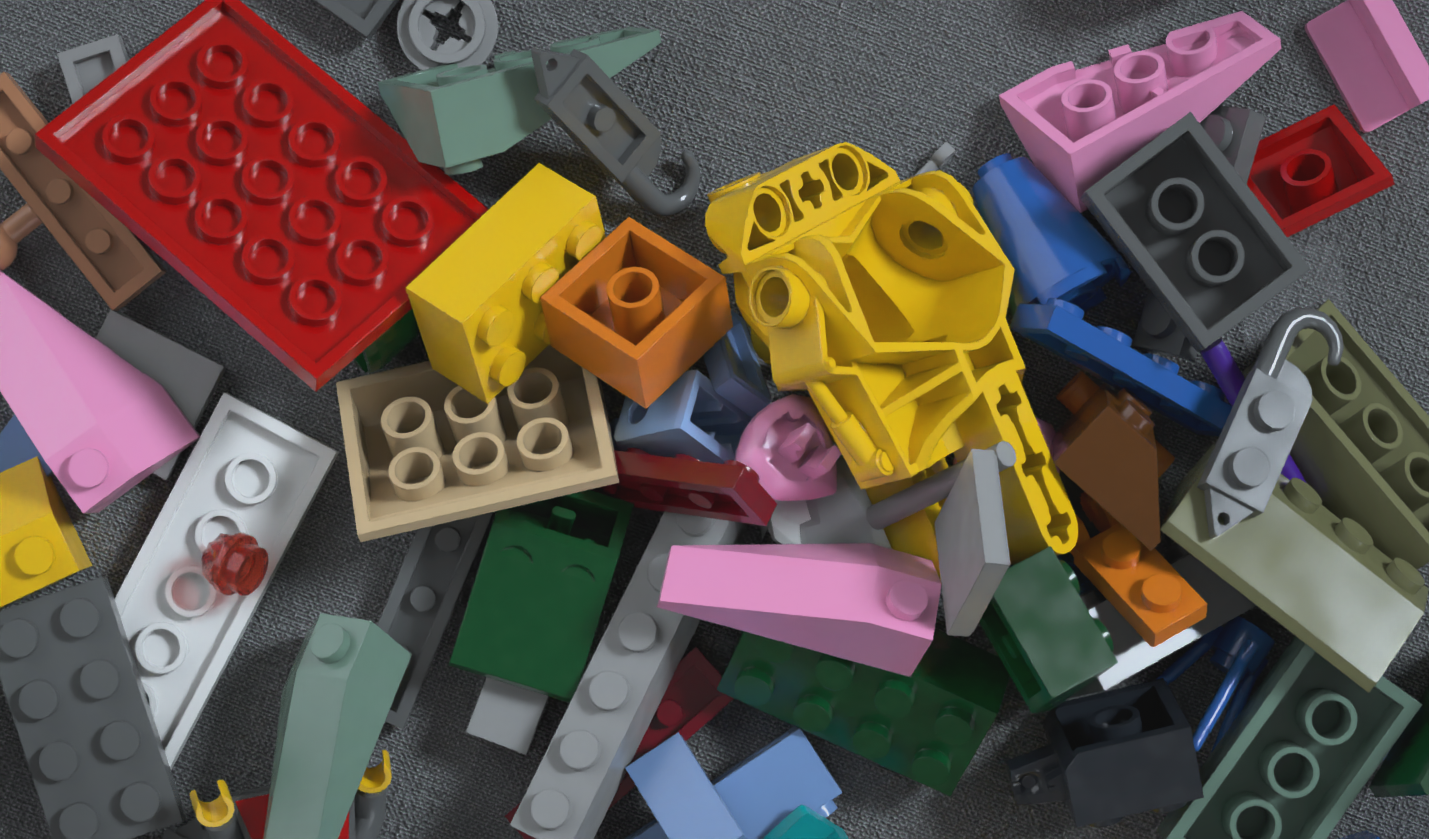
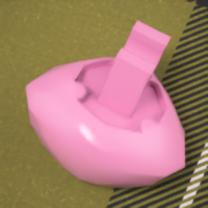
(790, 450)

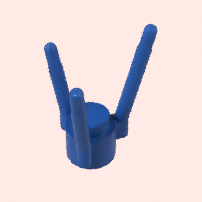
(1240, 655)

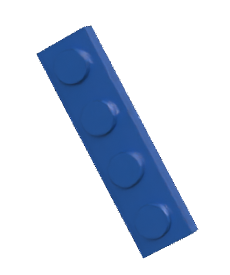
(1111, 359)

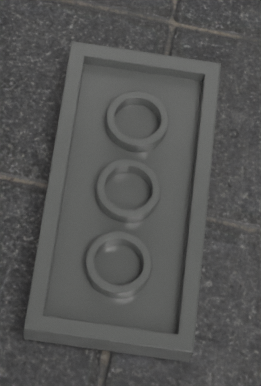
(85, 717)

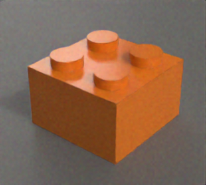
(637, 312)

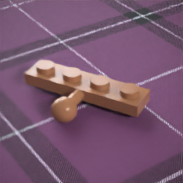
(93, 238)

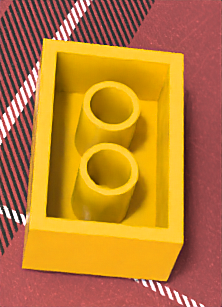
(483, 293)

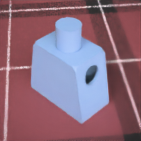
(682, 421)

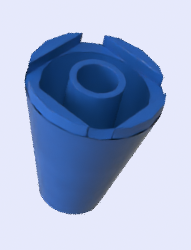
(1044, 237)

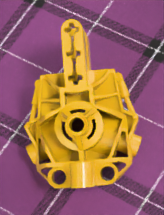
(897, 328)

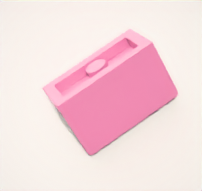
(1371, 60)

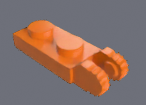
(1134, 578)

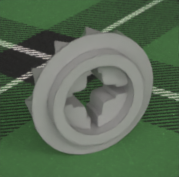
(418, 34)

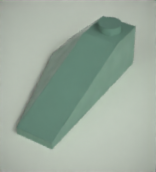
(476, 112)
(330, 724)

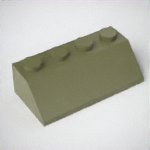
(1364, 442)
(1308, 573)

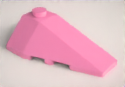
(1100, 115)
(82, 403)
(821, 597)

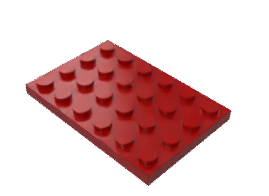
(262, 185)

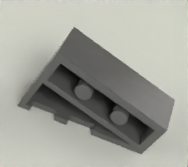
(1132, 650)

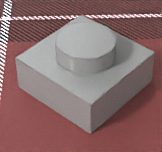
(91, 64)

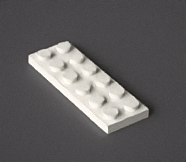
(240, 478)

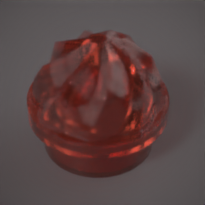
(234, 564)

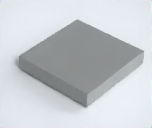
(183, 372)
(972, 542)

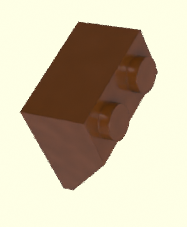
(1114, 459)

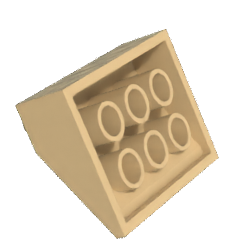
(440, 455)

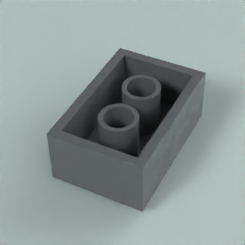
(1194, 232)

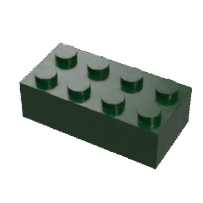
(910, 725)

